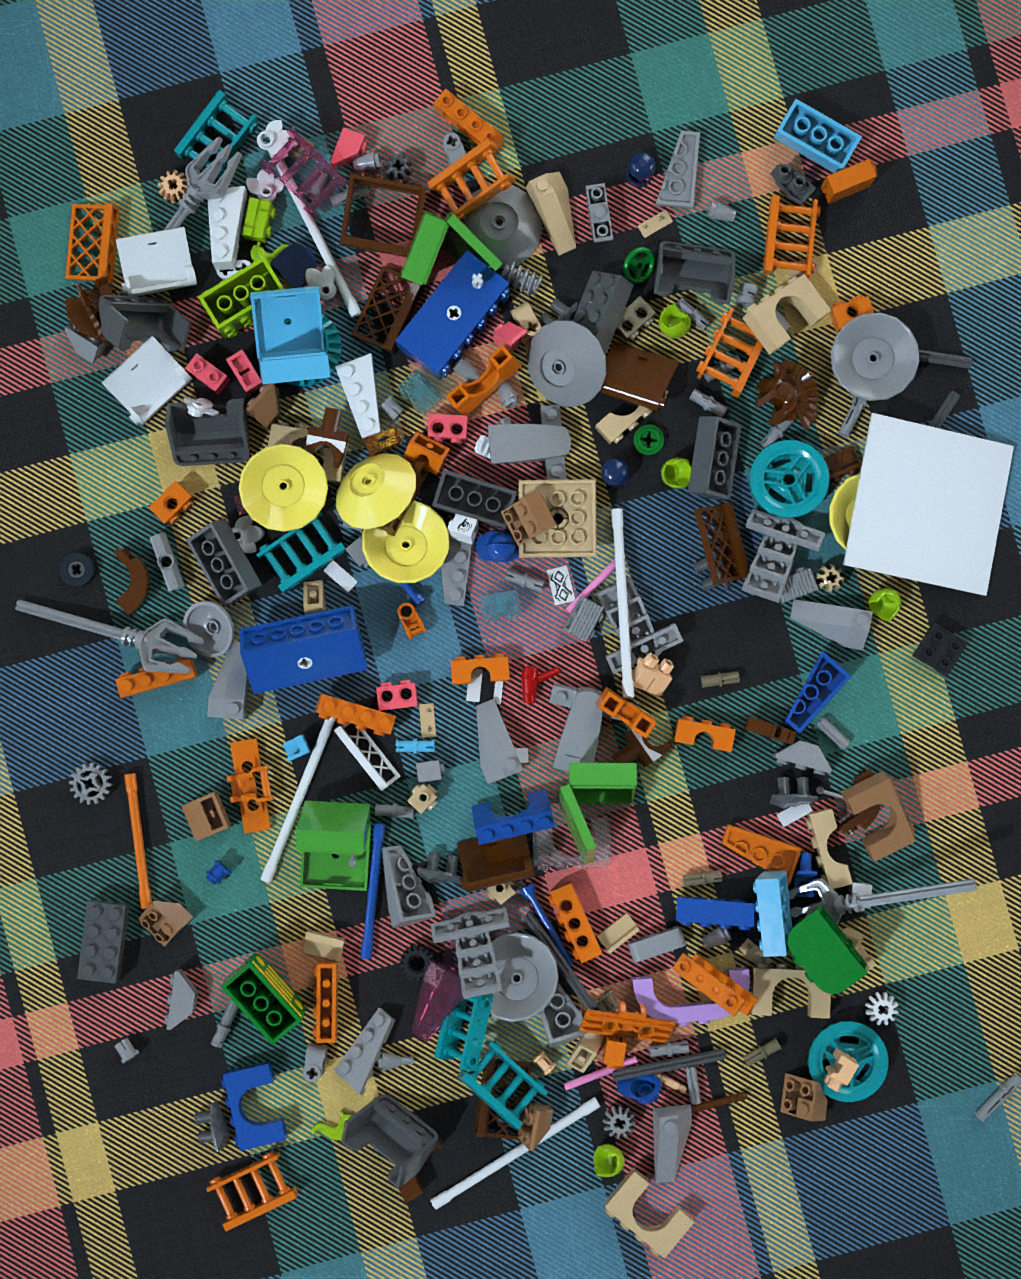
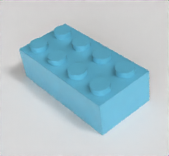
(817, 137)
(774, 912)

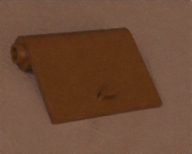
(638, 376)
(494, 862)

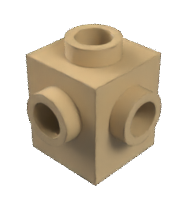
(416, 801)
(501, 896)

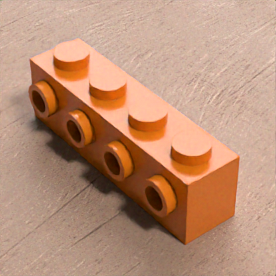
(146, 681)
(354, 713)
(326, 1002)

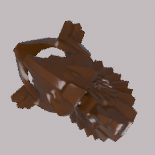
(85, 310)
(791, 393)

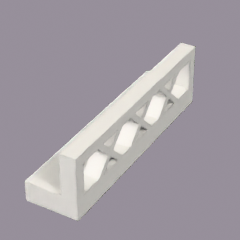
(363, 760)

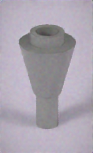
(389, 1061)

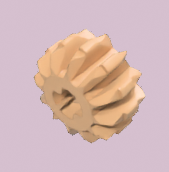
(170, 180)

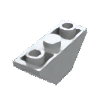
(598, 213)
(804, 756)
(181, 1000)

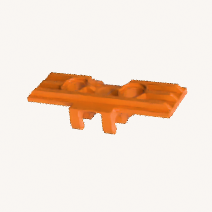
(245, 787)
(627, 1024)

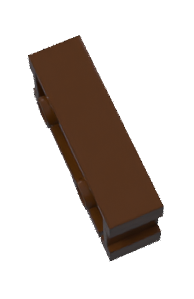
(770, 730)

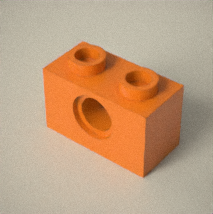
(839, 314)
(426, 451)
(161, 508)
(614, 1051)

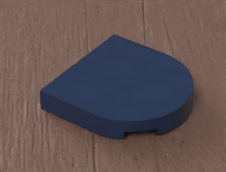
(293, 264)

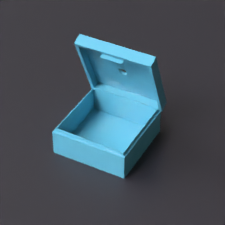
(291, 349)

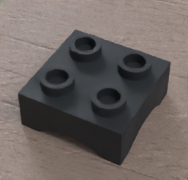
(939, 649)

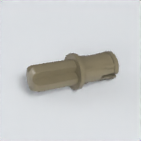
(720, 679)
(702, 878)
(762, 1052)

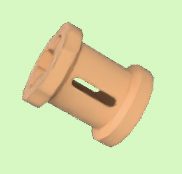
(543, 1062)

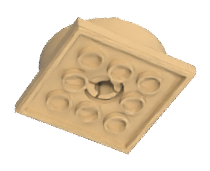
(577, 505)

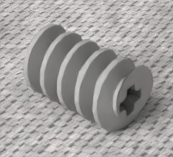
(521, 278)

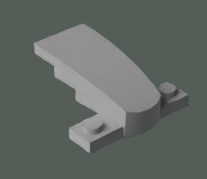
(533, 443)
(777, 552)
(642, 636)
(582, 723)
(474, 949)

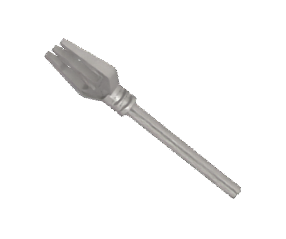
(202, 184)
(147, 642)
(837, 905)

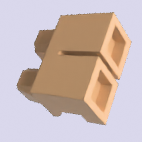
(652, 676)
(841, 1071)

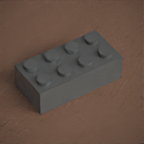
(603, 305)
(714, 458)
(473, 498)
(223, 562)
(103, 941)

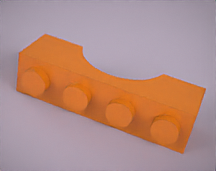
(470, 395)

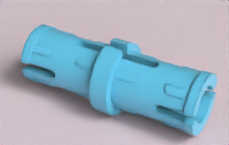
(415, 746)

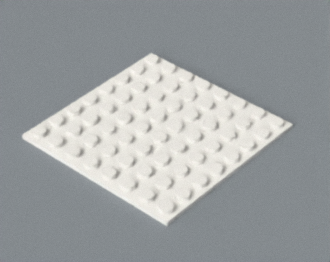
(928, 504)

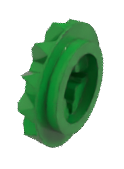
(655, 434)

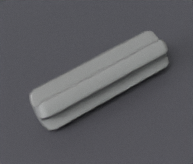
(833, 733)
(693, 1085)

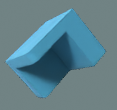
(296, 747)

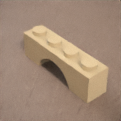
(614, 426)
(822, 824)

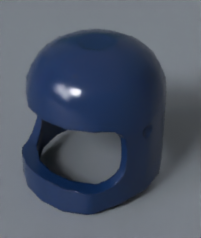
(641, 167)
(615, 473)

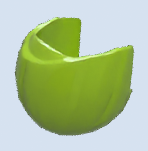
(673, 322)
(676, 472)
(885, 603)
(608, 1161)

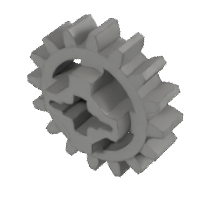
(86, 790)

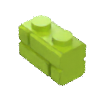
(258, 220)

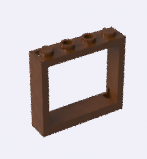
(380, 182)

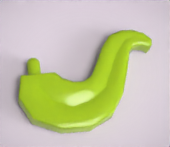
(258, 252)
(332, 1132)

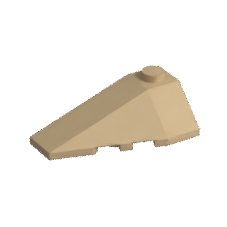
(553, 207)

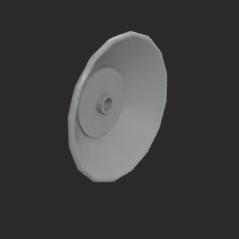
(520, 228)
(894, 352)
(580, 359)
(534, 963)

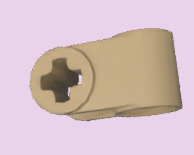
(526, 318)

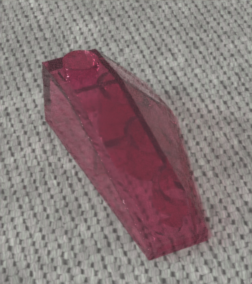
(437, 998)

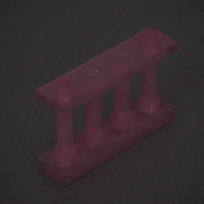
(307, 154)

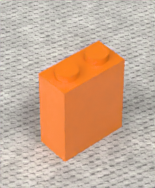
(849, 181)

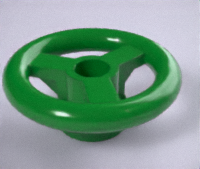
(637, 264)

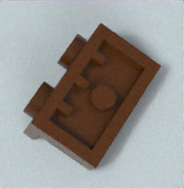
(842, 463)

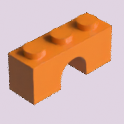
(462, 669)
(626, 711)
(721, 736)

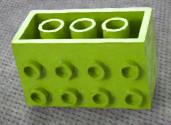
(231, 301)

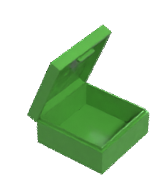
(429, 240)
(594, 784)
(330, 830)

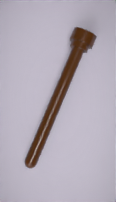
(718, 1102)

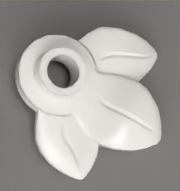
(276, 135)
(264, 183)
(322, 279)
(199, 407)
(248, 534)

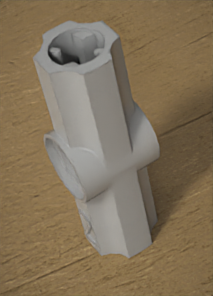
(163, 550)

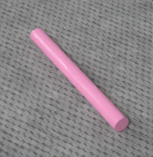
(594, 584)
(597, 1074)

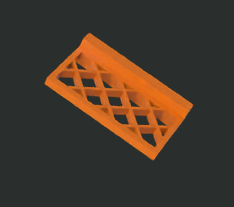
(108, 242)

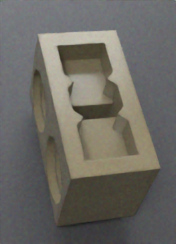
(629, 316)

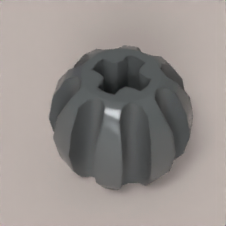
(404, 164)

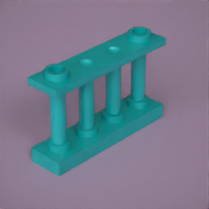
(208, 119)
(303, 571)
(451, 1032)
(484, 1091)

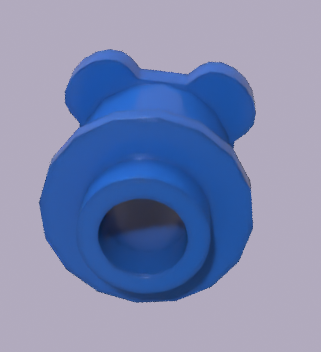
(217, 872)

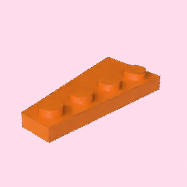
(763, 850)

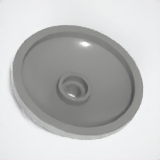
(201, 621)

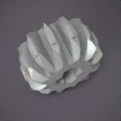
(622, 1115)

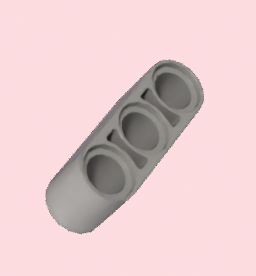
(656, 944)

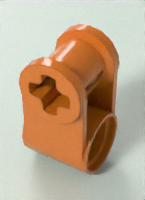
(411, 622)

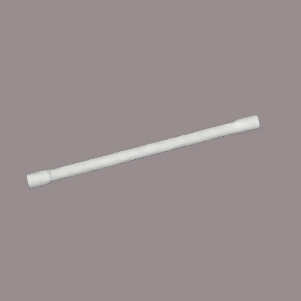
(349, 300)
(627, 681)
(271, 865)
(447, 1195)

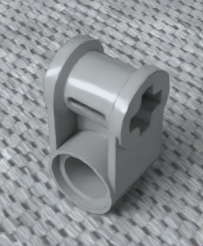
(456, 152)
(314, 1058)

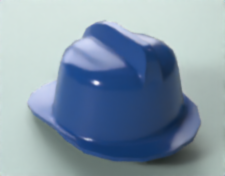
(497, 546)
(642, 1089)

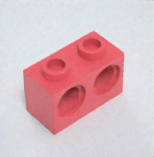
(245, 372)
(207, 373)
(448, 423)
(397, 700)

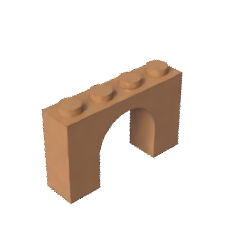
(897, 831)

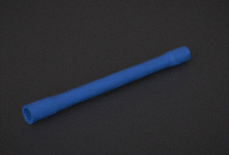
(367, 942)

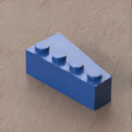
(817, 691)
(716, 911)

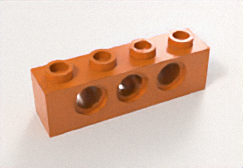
(466, 120)
(591, 948)

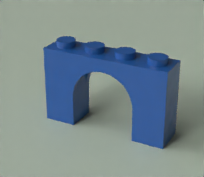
(533, 819)
(249, 1132)

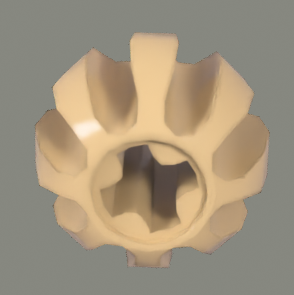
(832, 572)

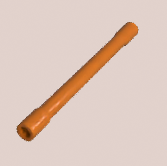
(131, 789)

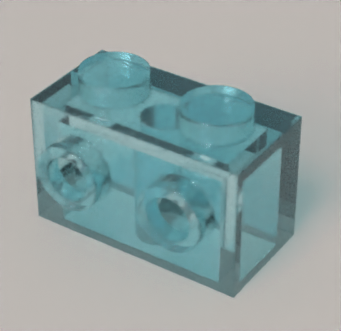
(419, 392)
(500, 605)

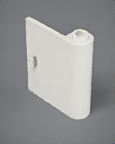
(156, 265)
(149, 384)

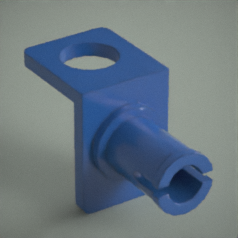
(804, 874)

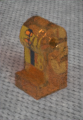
(382, 441)

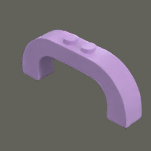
(687, 1012)

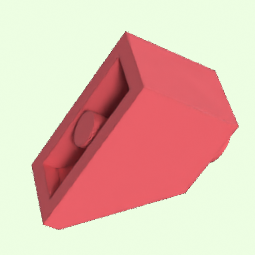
(348, 147)
(509, 335)

